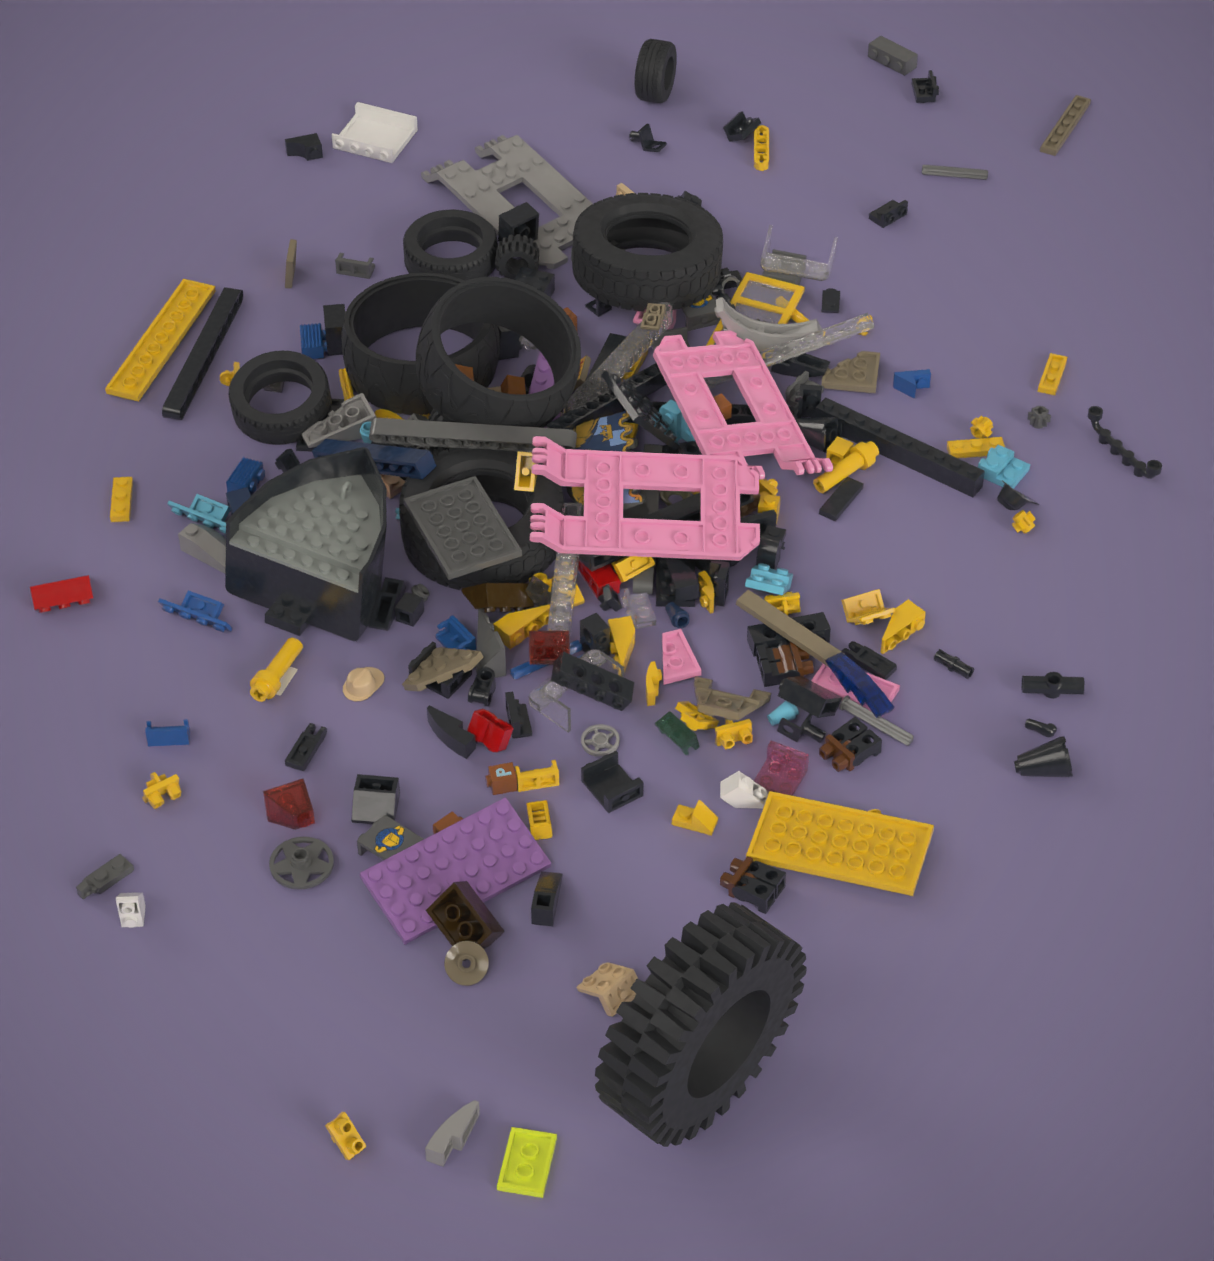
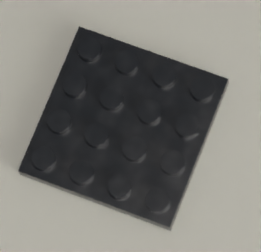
(641, 409)

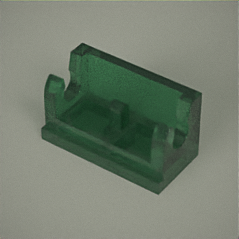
(677, 732)

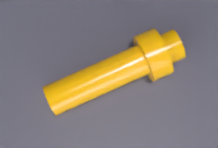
(861, 456)
(267, 682)

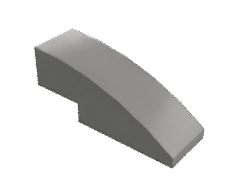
(452, 1134)

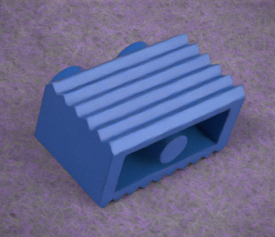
(312, 340)
(246, 474)

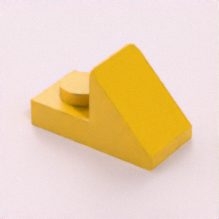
(696, 819)

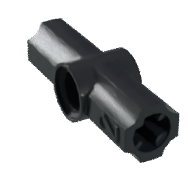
(1052, 685)

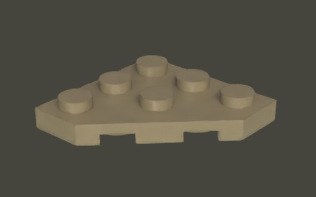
(854, 374)
(441, 666)

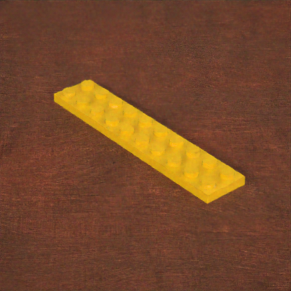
(160, 340)

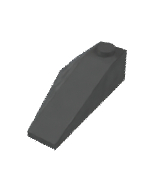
(490, 645)

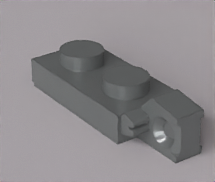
(105, 876)

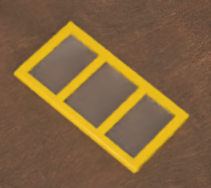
(764, 300)

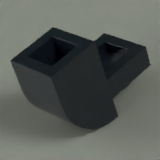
(770, 546)

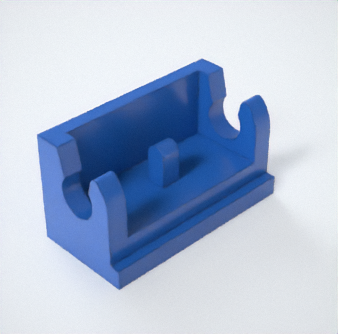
(455, 635)
(168, 735)

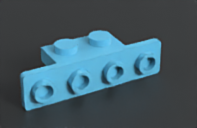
(204, 509)

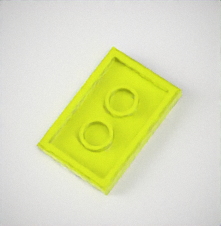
(527, 1162)

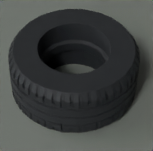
(655, 70)

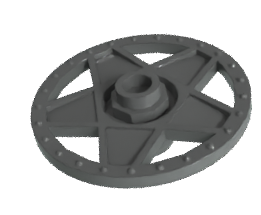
(301, 862)

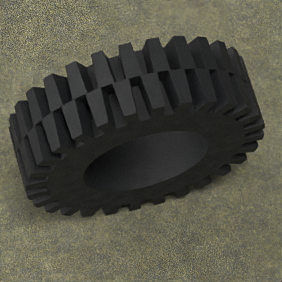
(700, 1023)

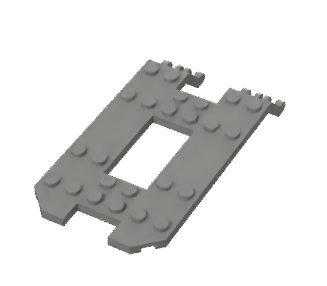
(516, 164)

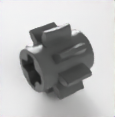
(1039, 417)

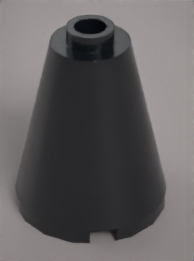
(820, 431)
(1046, 760)

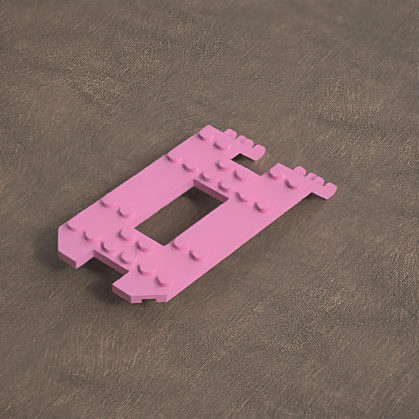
(774, 425)
(605, 530)

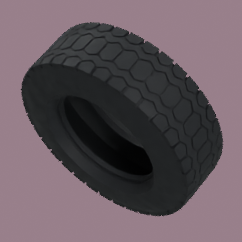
(647, 222)
(497, 476)

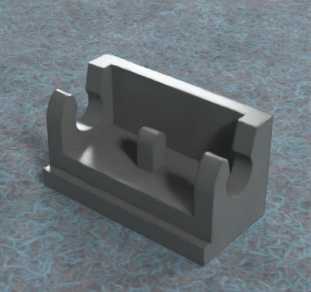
(354, 267)

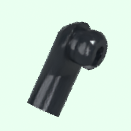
(1045, 729)

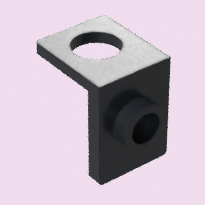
(601, 308)

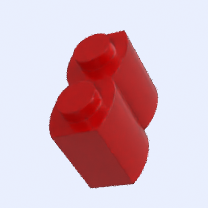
(490, 730)

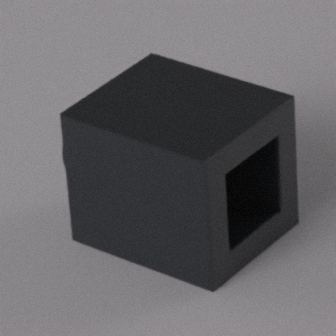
(409, 609)

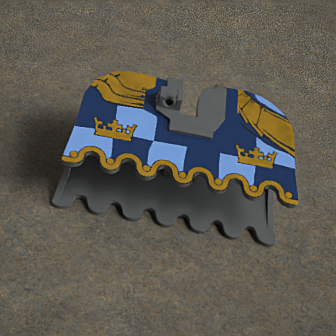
(609, 435)

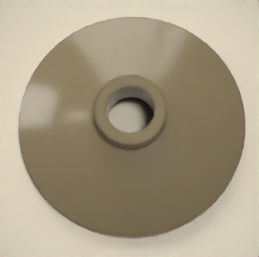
(477, 958)

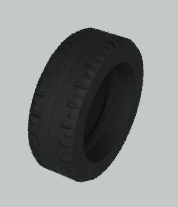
(451, 226)
(273, 368)

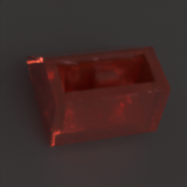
(547, 646)

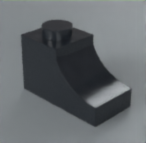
(304, 146)

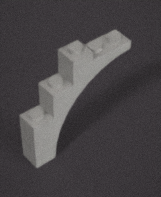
(761, 333)

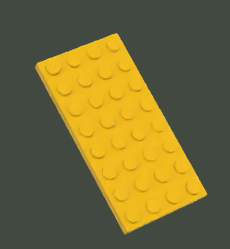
(841, 843)

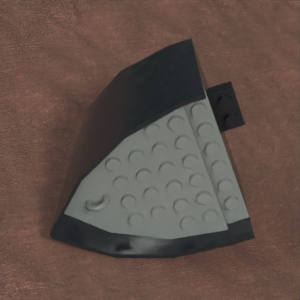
(312, 545)

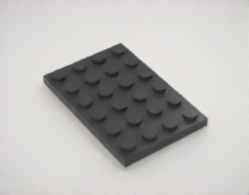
(462, 527)

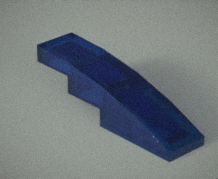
(860, 683)

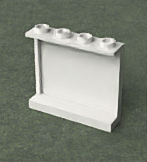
(376, 133)

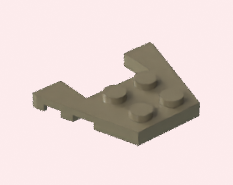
(725, 704)

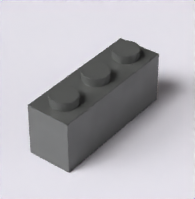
(892, 55)

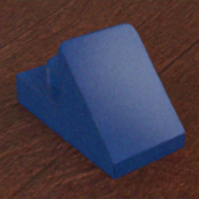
(909, 381)

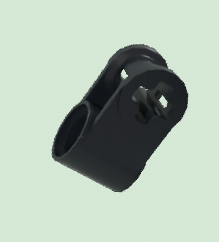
(483, 687)

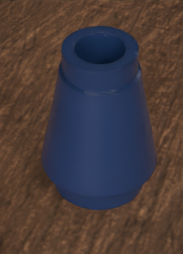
(677, 616)

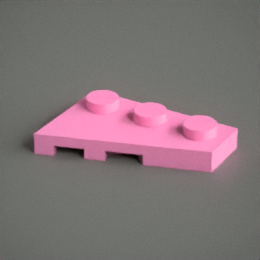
(678, 658)

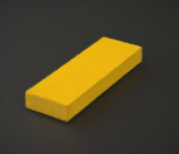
(1052, 374)

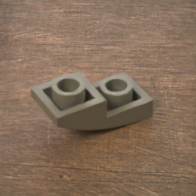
(653, 317)

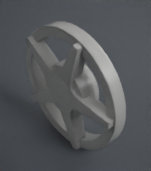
(600, 740)

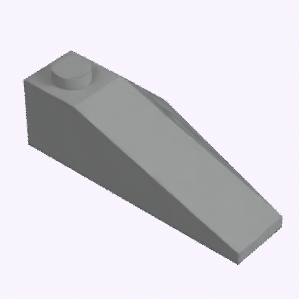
(342, 424)
(204, 545)

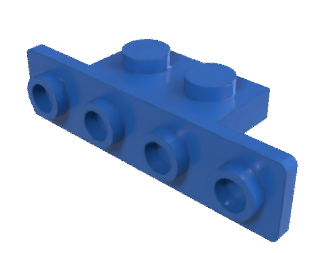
(200, 608)

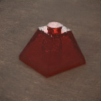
(289, 805)

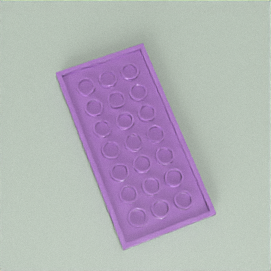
(484, 849)

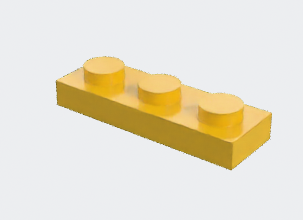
(973, 447)
(121, 499)

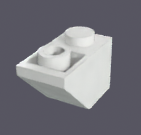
(742, 792)
(131, 909)

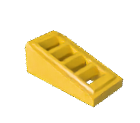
(539, 821)

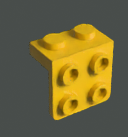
(866, 608)

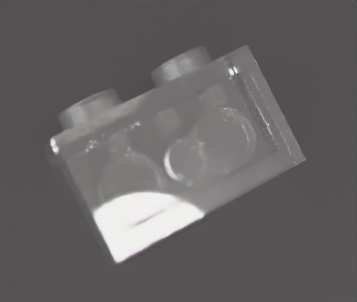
(639, 609)

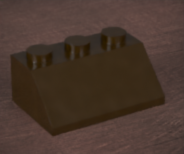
(498, 596)
(464, 916)

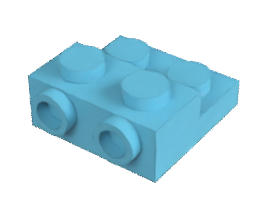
(673, 416)
(1003, 466)
(769, 579)

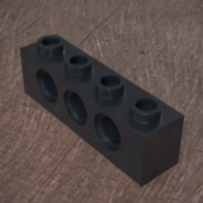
(764, 635)
(592, 681)

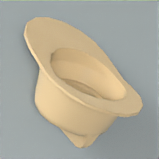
(362, 683)

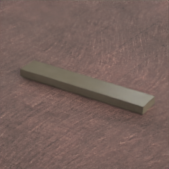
(1065, 125)
(786, 626)

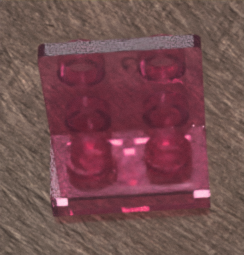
(782, 769)

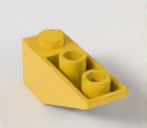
(902, 624)
(516, 626)
(622, 639)

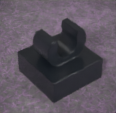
(287, 460)
(610, 599)

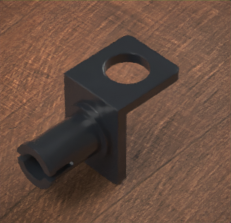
(645, 136)
(805, 729)

